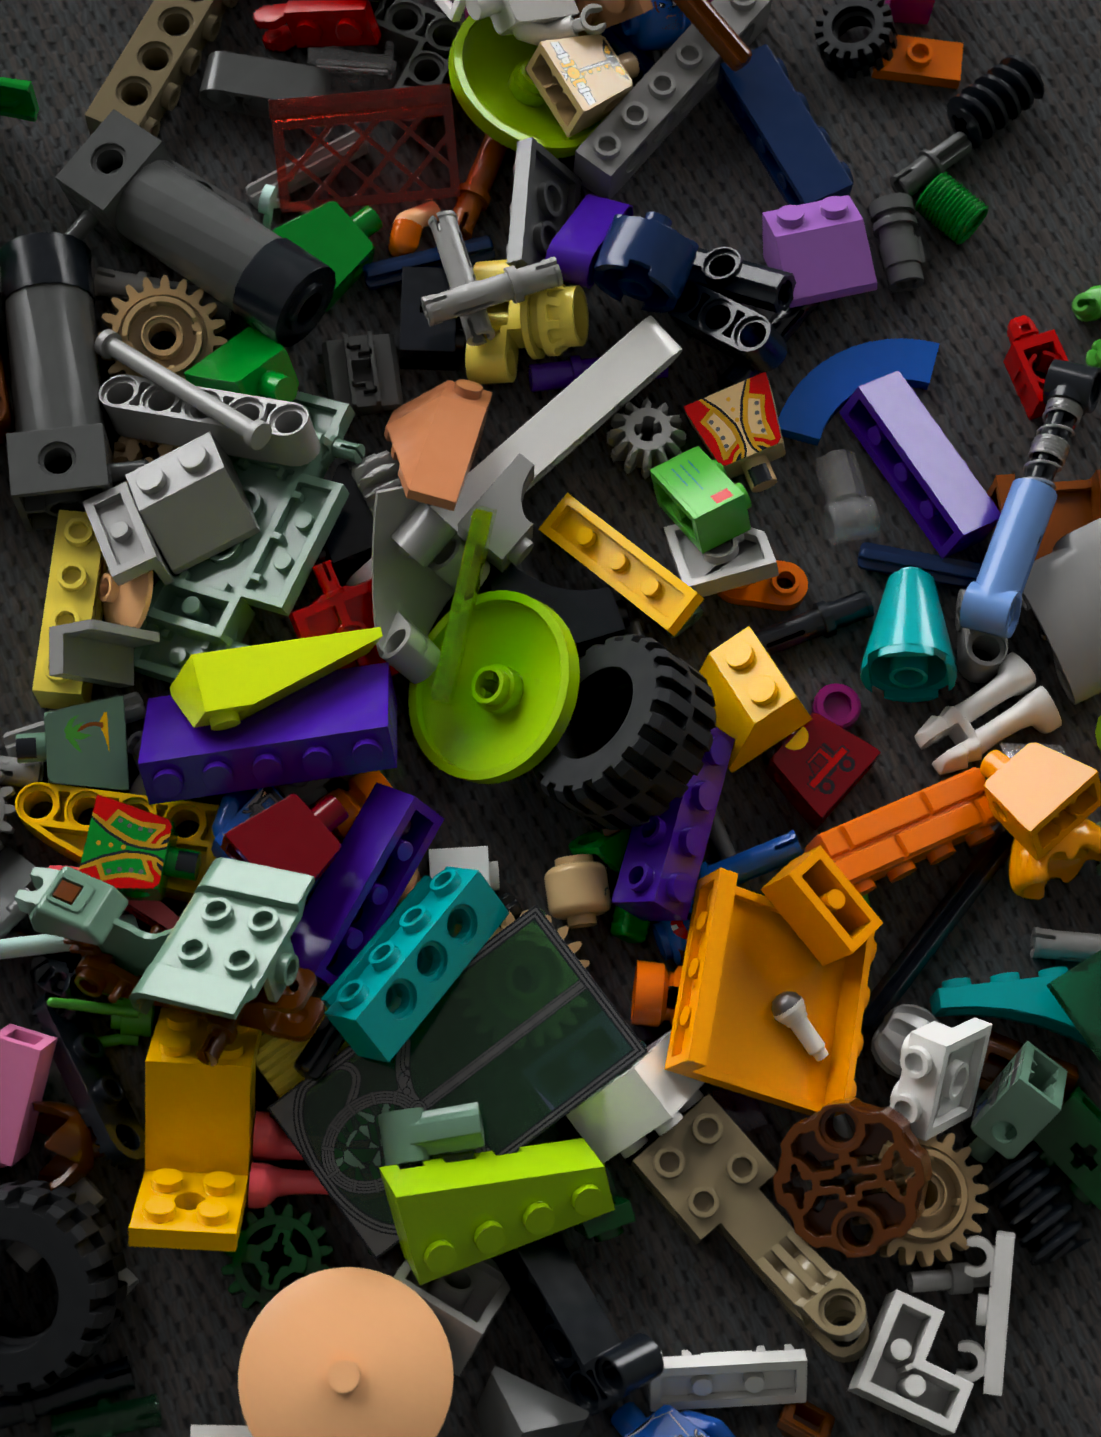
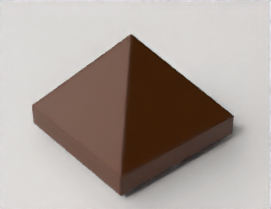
(805, 1421)

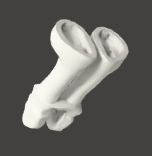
(1033, 710)

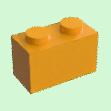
(822, 906)

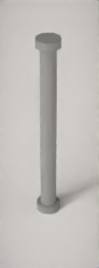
(255, 433)

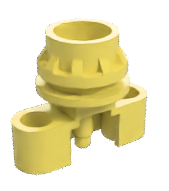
(542, 324)

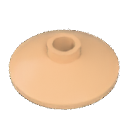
(128, 602)

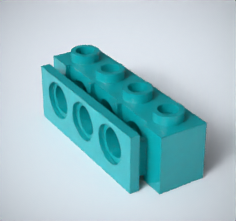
(413, 961)

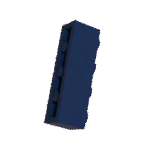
(782, 130)

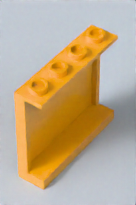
(723, 1022)

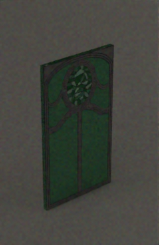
(513, 1032)

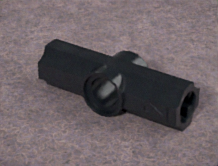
(743, 280)

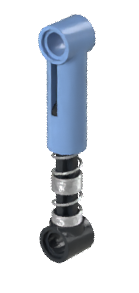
(995, 598)

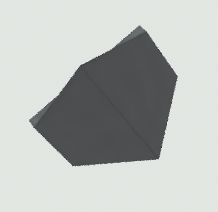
(524, 1410)

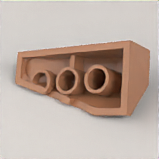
(438, 440)

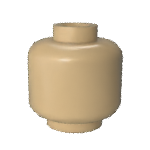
(577, 890)

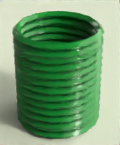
(951, 208)

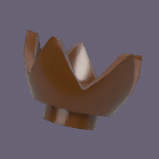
(69, 1139)

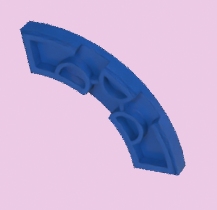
(836, 379)

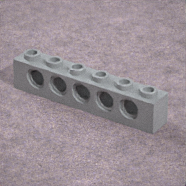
(661, 101)

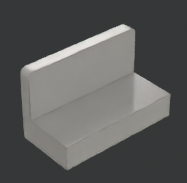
(124, 536)
(96, 651)

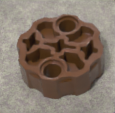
(888, 1216)

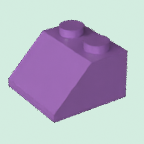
(822, 247)

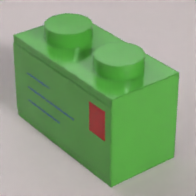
(701, 499)

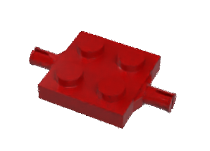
(338, 611)

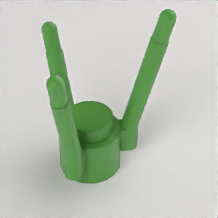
(123, 1018)

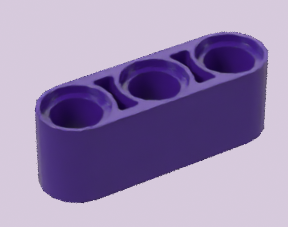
(582, 237)

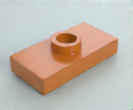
(923, 62)

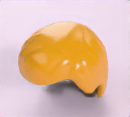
(1063, 861)

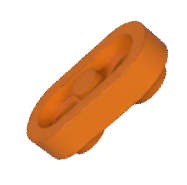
(768, 593)

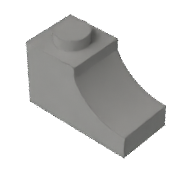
(511, 529)

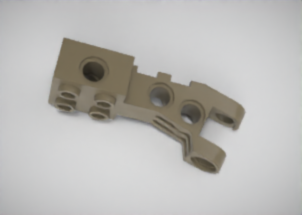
(711, 1180)

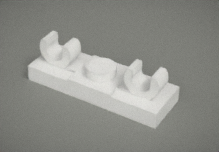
(991, 1311)
(731, 1379)

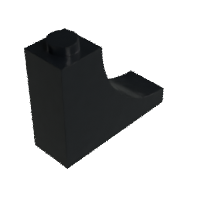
(588, 614)

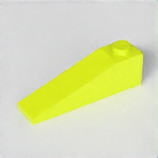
(237, 682)

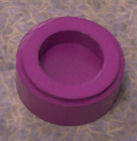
(838, 705)

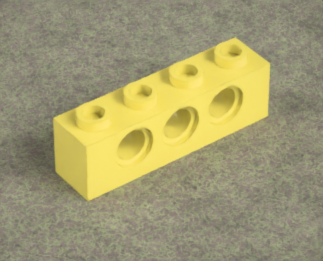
(70, 598)

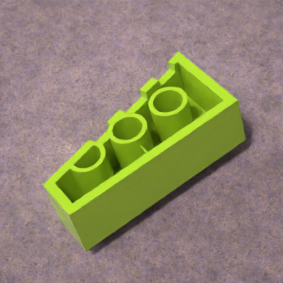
(492, 1203)

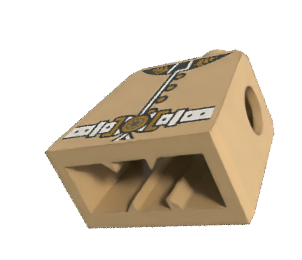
(581, 79)

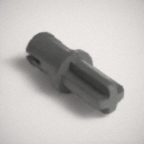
(931, 164)

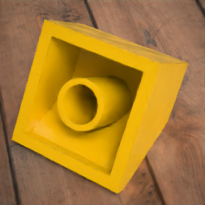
(751, 697)

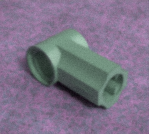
(417, 1134)

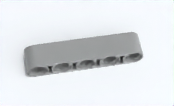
(153, 414)

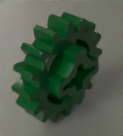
(254, 1255)

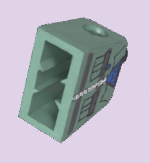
(1017, 1105)

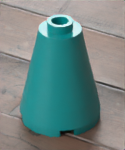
(909, 641)

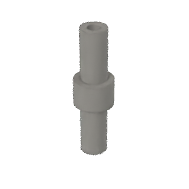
(950, 1278)

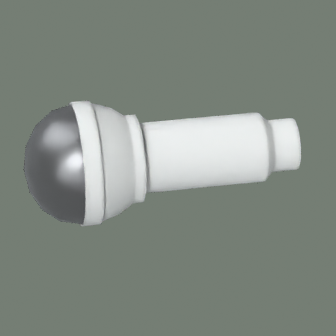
(790, 1011)

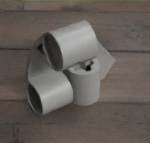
(412, 579)
(1067, 604)

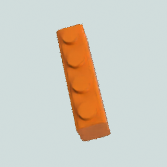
(910, 830)

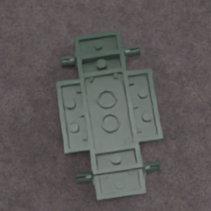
(295, 513)

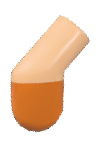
(409, 226)

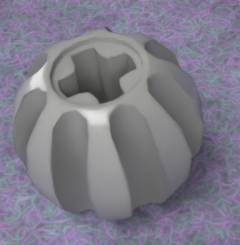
(890, 1035)

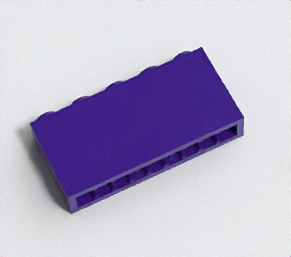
(316, 733)

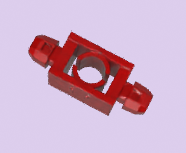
(1025, 350)

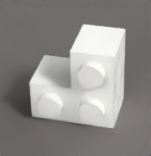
(635, 1104)
(896, 1368)

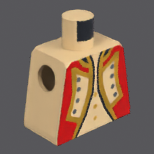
(741, 430)

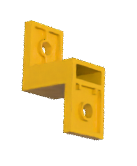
(195, 1138)

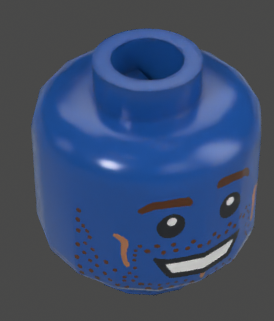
(658, 27)

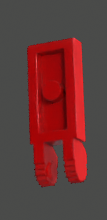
(317, 24)

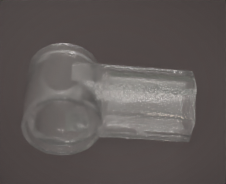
(847, 509)

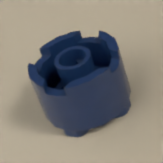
(644, 261)

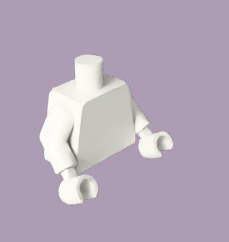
(536, 19)

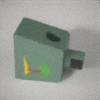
(81, 745)

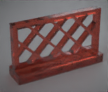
(364, 108)

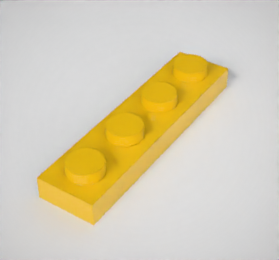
(621, 564)

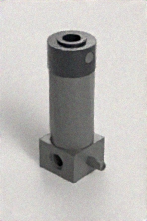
(136, 196)
(59, 422)

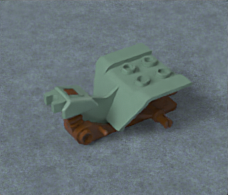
(219, 961)

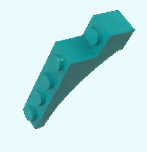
(1007, 998)

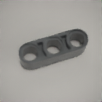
(247, 82)

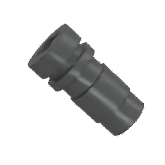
(899, 247)

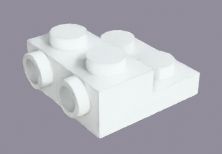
(940, 1075)

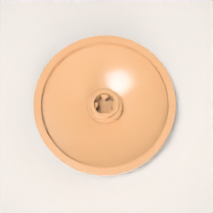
(346, 1360)

